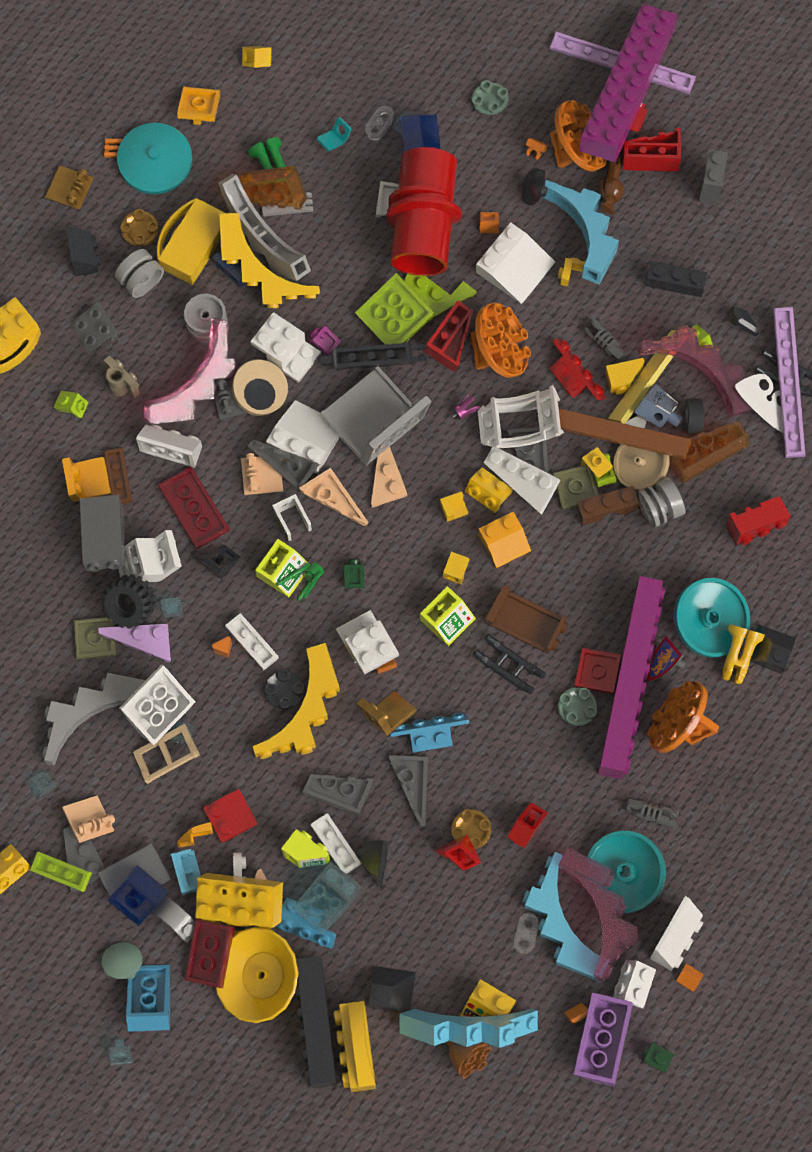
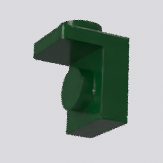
(354, 573)
(657, 1057)

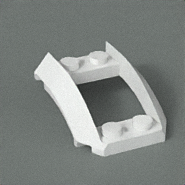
(548, 415)

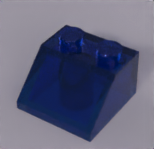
(420, 132)
(138, 895)

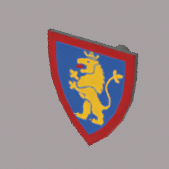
(664, 660)

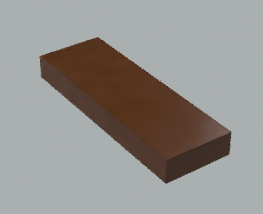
(118, 474)

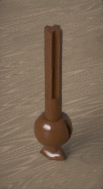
(611, 187)

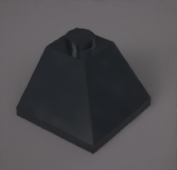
(773, 650)
(373, 859)
(392, 989)

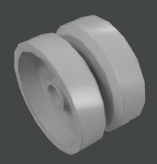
(139, 273)
(199, 314)

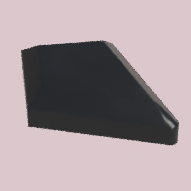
(743, 319)

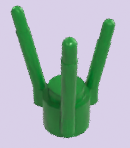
(312, 574)

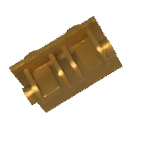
(69, 187)

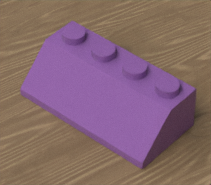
(603, 1039)

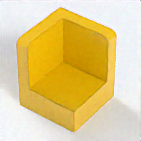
(256, 56)
(453, 506)
(455, 568)

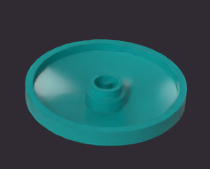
(154, 158)
(705, 613)
(636, 867)

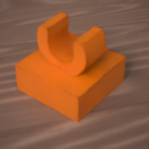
(536, 145)

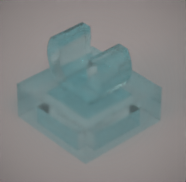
(120, 1053)

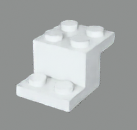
(285, 347)
(151, 557)
(367, 642)

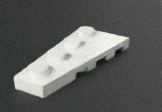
(524, 478)

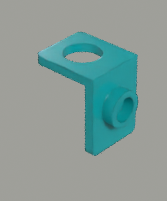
(334, 138)

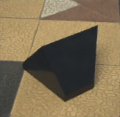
(219, 561)

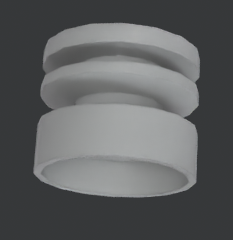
(662, 502)

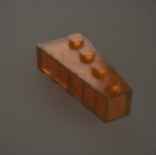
(274, 187)
(709, 450)

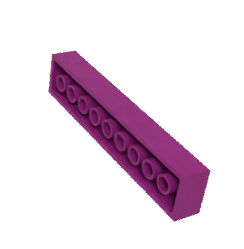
(628, 83)
(630, 679)

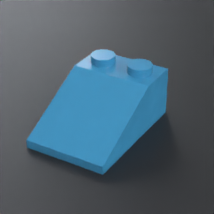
(149, 999)

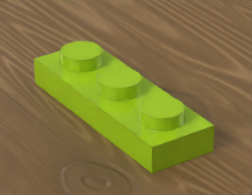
(60, 871)

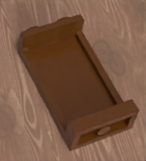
(526, 621)

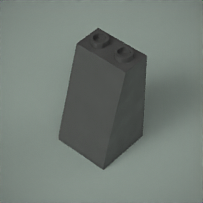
(102, 532)

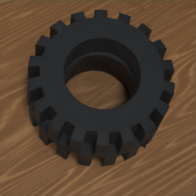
(138, 591)

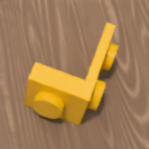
(570, 264)

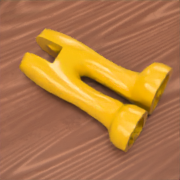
(732, 661)

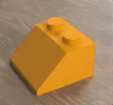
(504, 539)

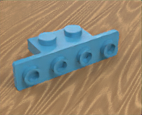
(431, 733)
(295, 924)

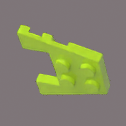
(435, 297)

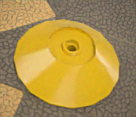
(244, 990)

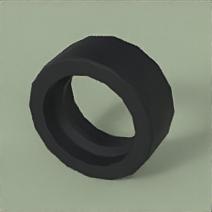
(694, 416)

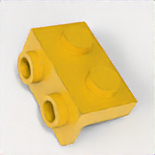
(488, 489)
(11, 867)

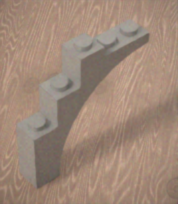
(280, 256)
(87, 703)

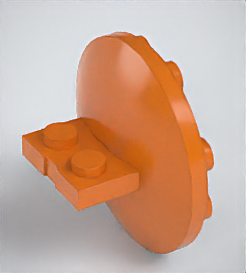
(566, 139)
(496, 341)
(681, 719)

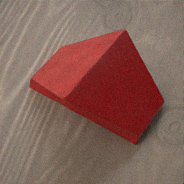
(460, 852)

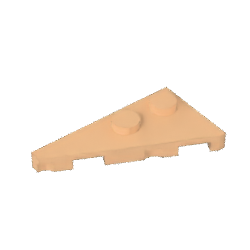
(387, 482)
(331, 493)

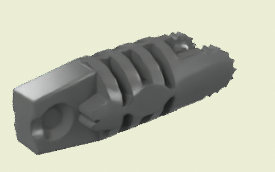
(605, 339)
(652, 812)

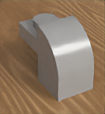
(175, 918)

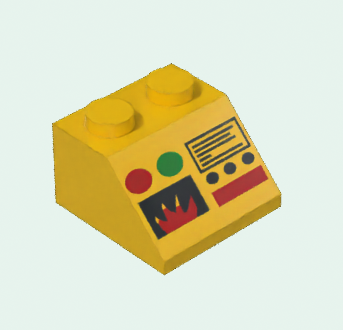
(487, 1002)

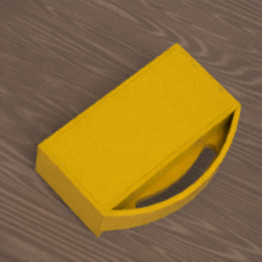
(191, 241)
(16, 330)
(239, 901)
(357, 1047)

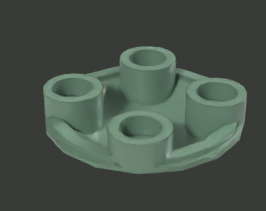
(490, 98)
(577, 706)
(122, 961)

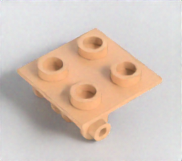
(259, 476)
(88, 819)

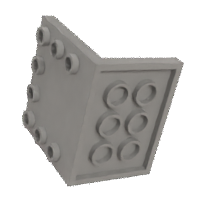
(374, 415)

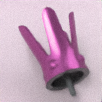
(460, 409)

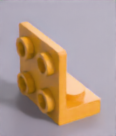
(86, 478)

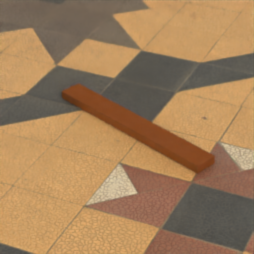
(624, 434)

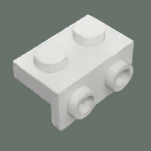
(634, 982)

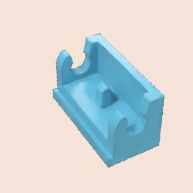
(186, 870)

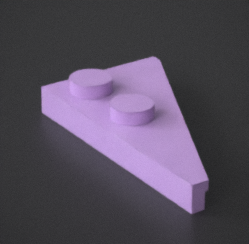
(146, 638)

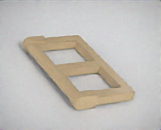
(171, 765)

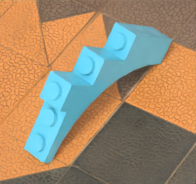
(583, 209)
(545, 901)
(467, 1031)

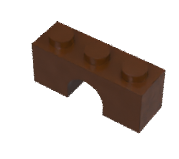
(618, 501)

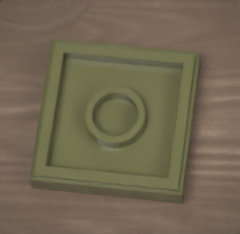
(575, 485)
(90, 643)

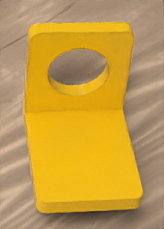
(596, 462)

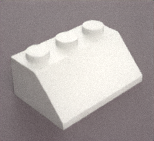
(169, 445)

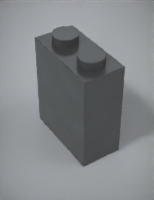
(713, 177)

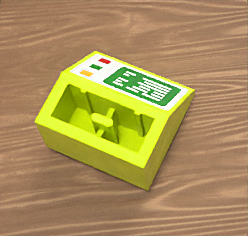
(278, 564)
(447, 616)
(303, 851)

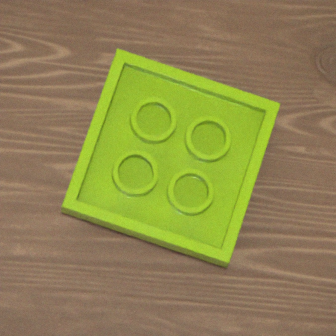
(395, 312)

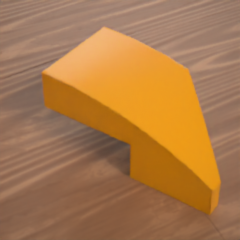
(200, 830)

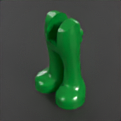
(272, 145)

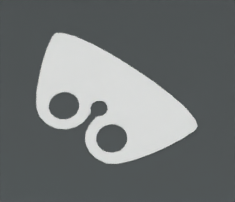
(756, 399)

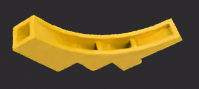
(253, 271)
(312, 711)

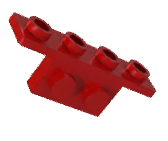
(572, 374)

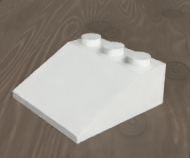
(514, 263)
(304, 434)
(156, 705)
(678, 935)

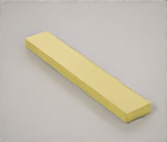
(640, 386)

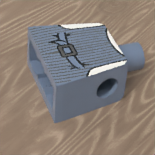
(659, 408)

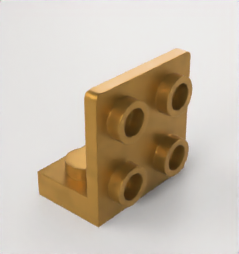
(388, 713)

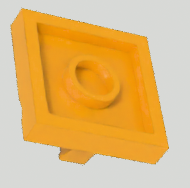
(198, 104)

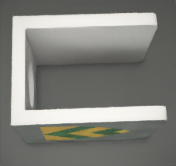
(292, 501)

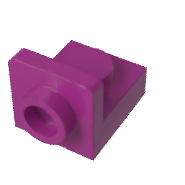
(324, 339)

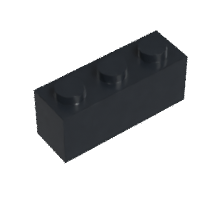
(676, 279)

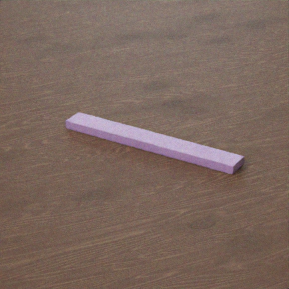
(607, 58)
(789, 382)

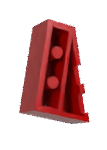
(653, 153)
(450, 336)
(757, 521)

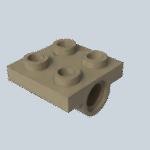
(120, 380)

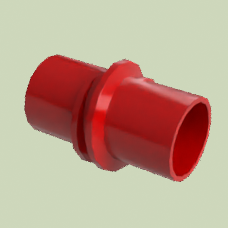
(423, 211)

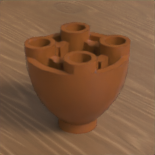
(468, 1058)

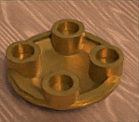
(139, 228)
(474, 825)

